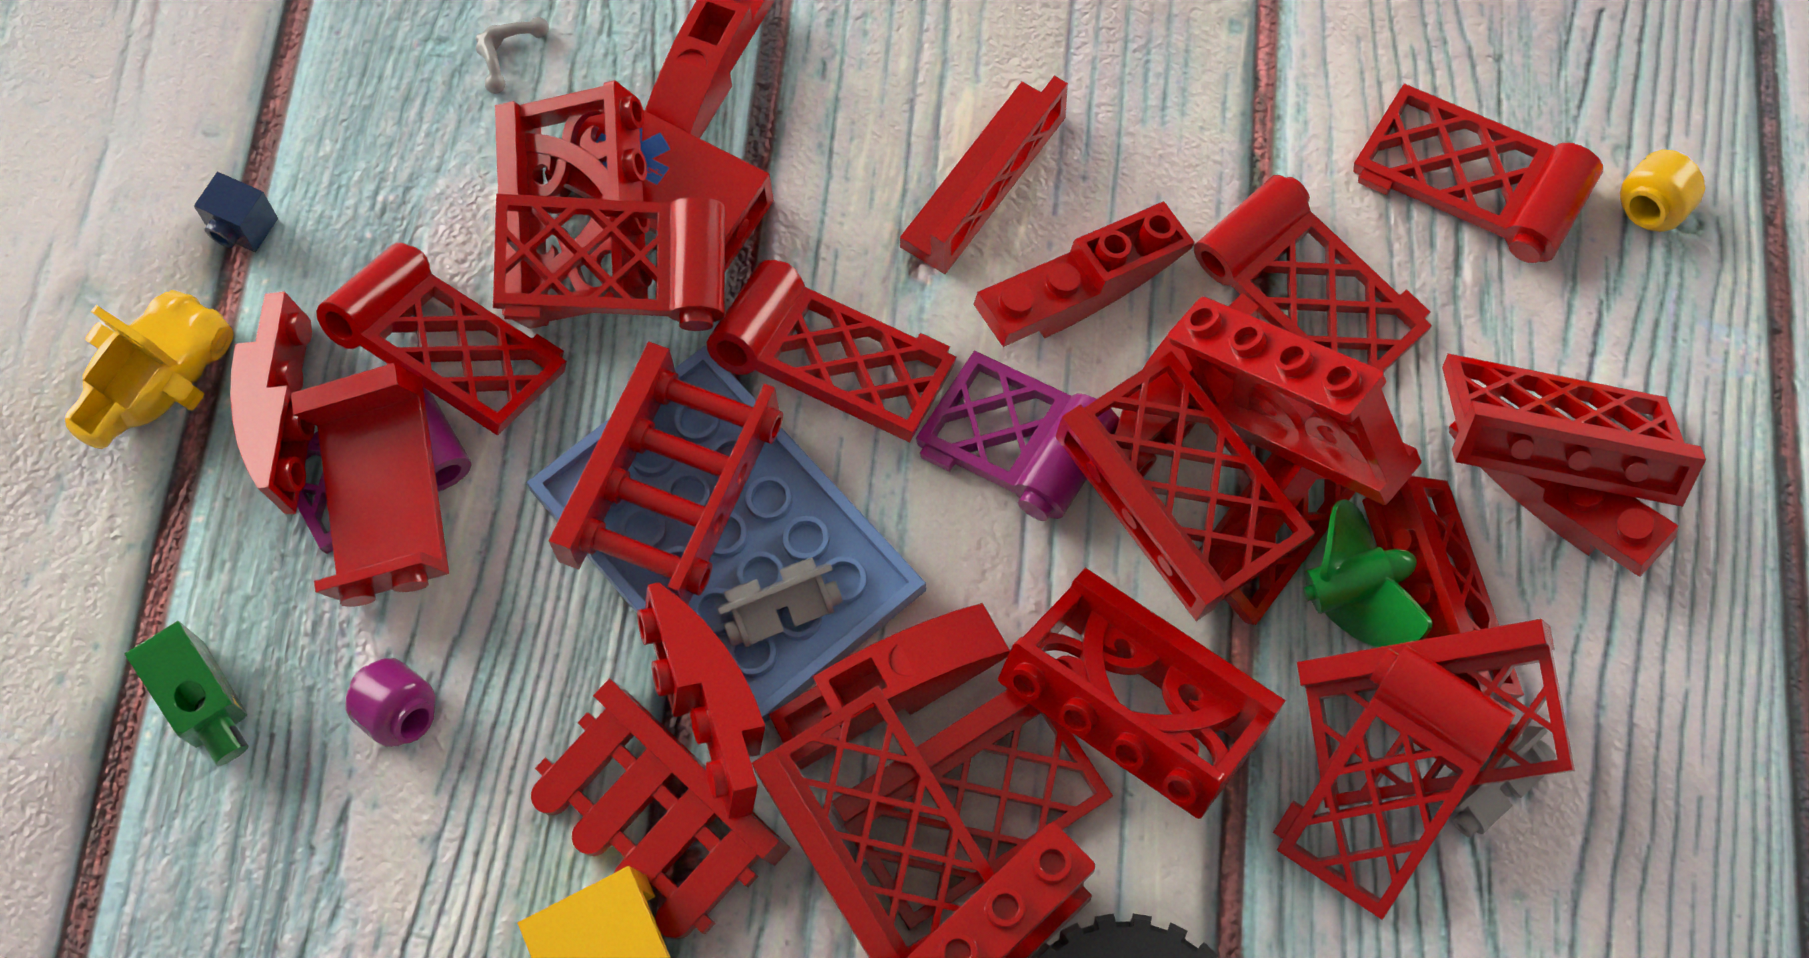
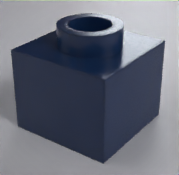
(235, 213)

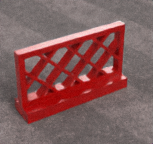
(1585, 452)
(1146, 516)
(1460, 654)
(946, 752)
(824, 845)

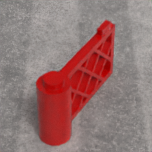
(1535, 214)
(1270, 226)
(686, 271)
(395, 288)
(763, 325)
(1437, 712)

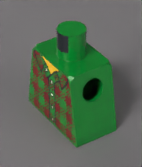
(180, 676)

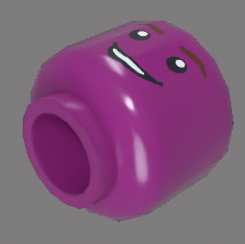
(390, 702)

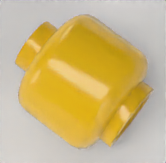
(1662, 190)

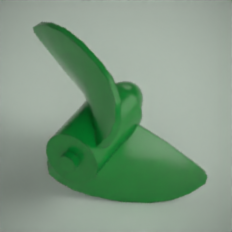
(1361, 586)

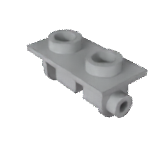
(756, 607)
(1487, 803)

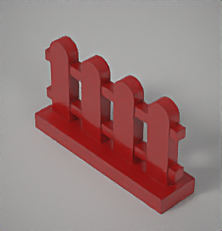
(638, 786)

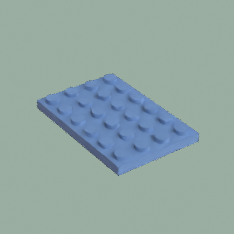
(779, 519)

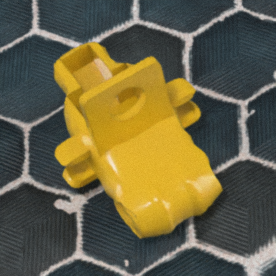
(146, 366)

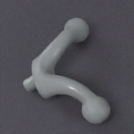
(492, 38)

